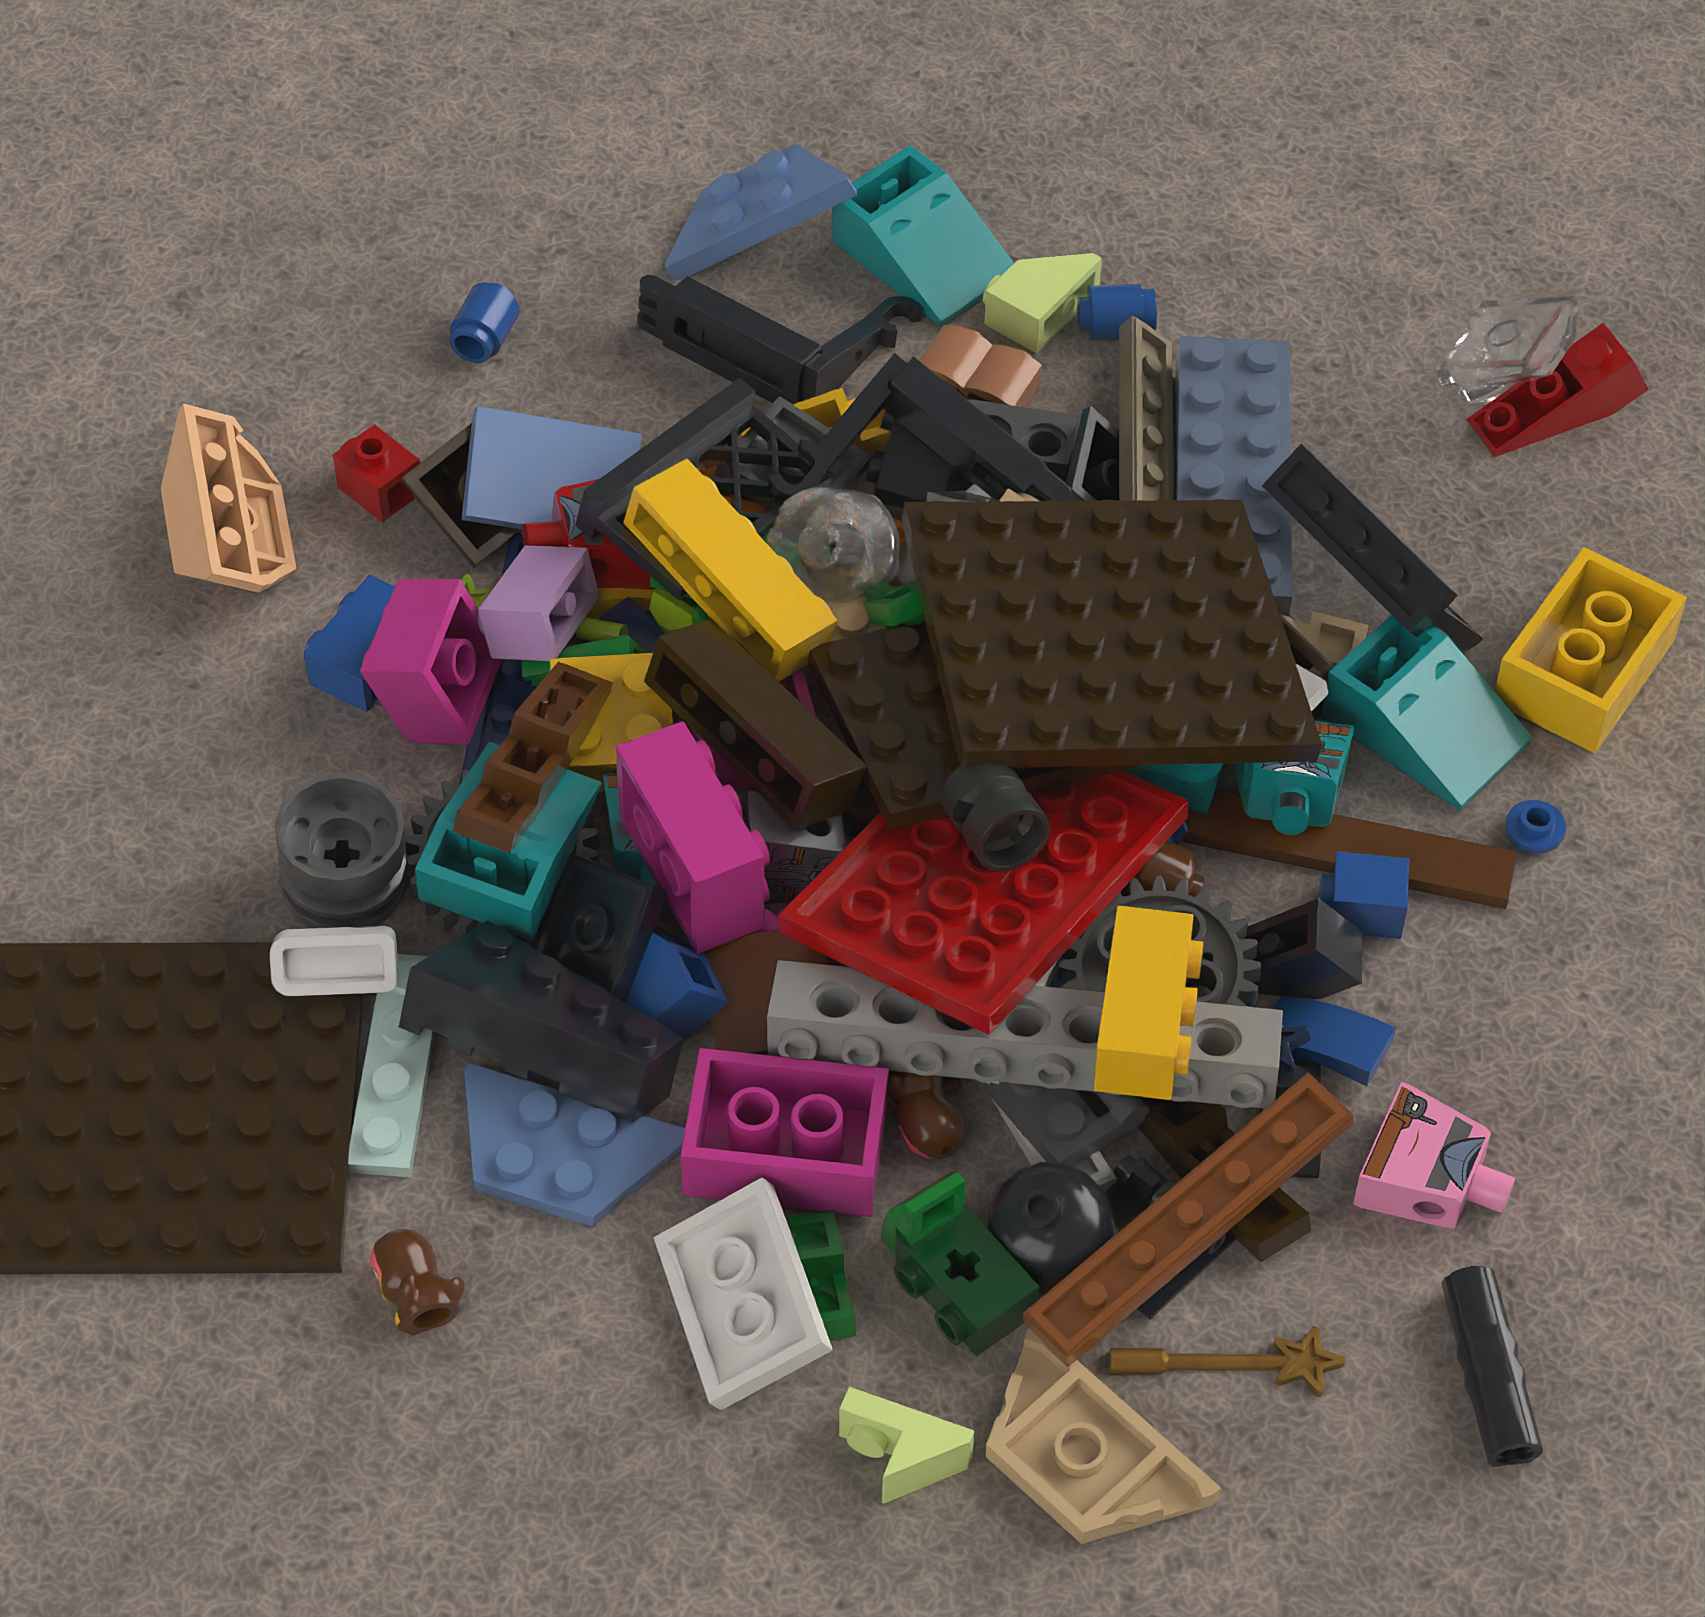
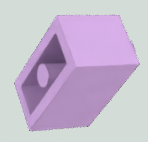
(538, 603)

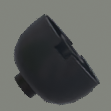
(1051, 1220)

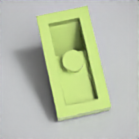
(920, 1445)

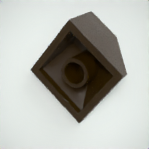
(440, 490)

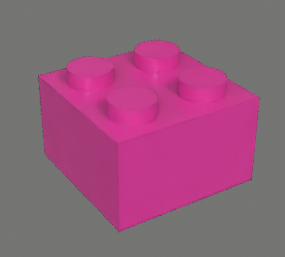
(431, 661)

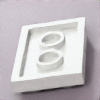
(742, 1294)

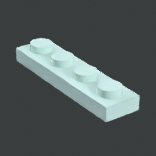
(391, 1087)

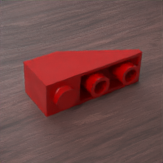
(1587, 385)

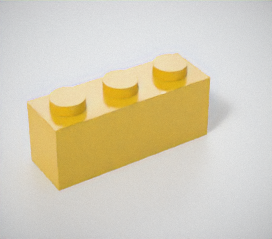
(1147, 1003)

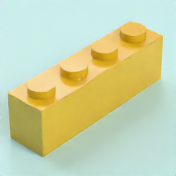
(729, 568)

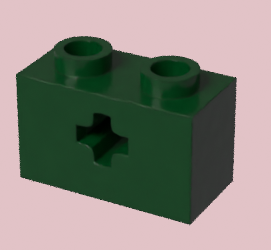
(966, 1311)

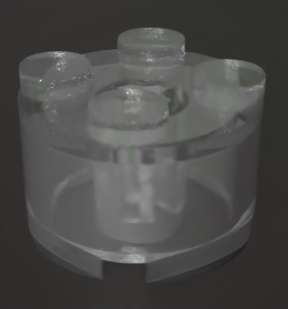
(863, 538)

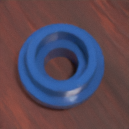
(1534, 838)

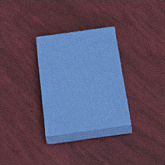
(525, 458)

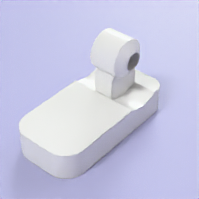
(334, 961)

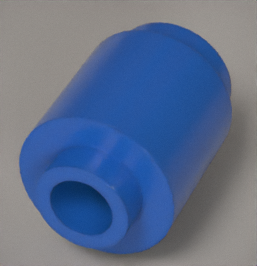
(1111, 306)
(483, 322)

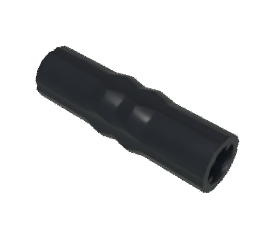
(1491, 1366)

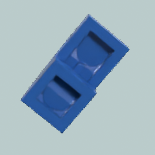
(1339, 1037)

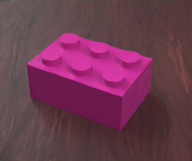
(692, 836)
(789, 1120)

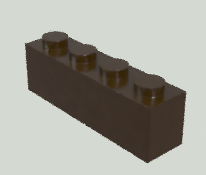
(754, 724)

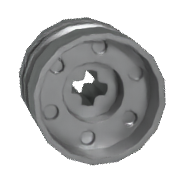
(341, 852)

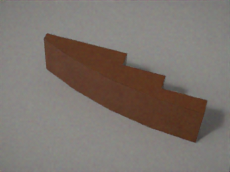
(532, 757)

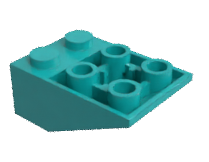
(919, 235)
(1425, 711)
(499, 885)

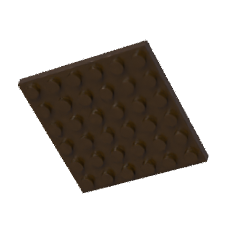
(1106, 634)
(171, 1112)

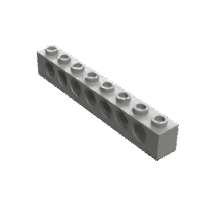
(1043, 1041)

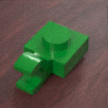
(894, 605)

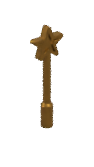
(1294, 1361)

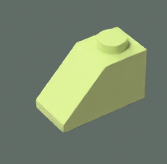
(1039, 296)

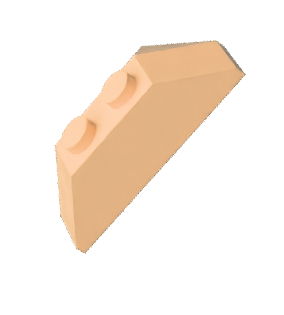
(223, 505)

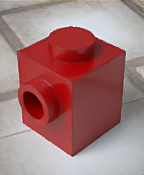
(371, 472)

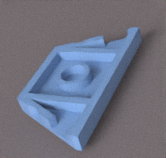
(754, 206)
(558, 1150)

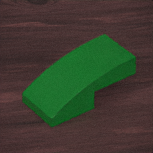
(925, 1211)
(823, 1262)

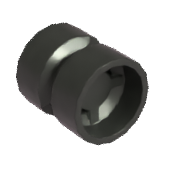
(995, 815)

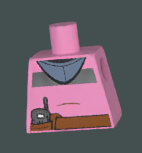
(1429, 1163)

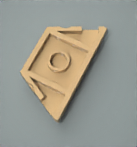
(1088, 1451)

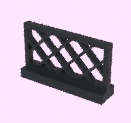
(695, 438)
(1366, 547)

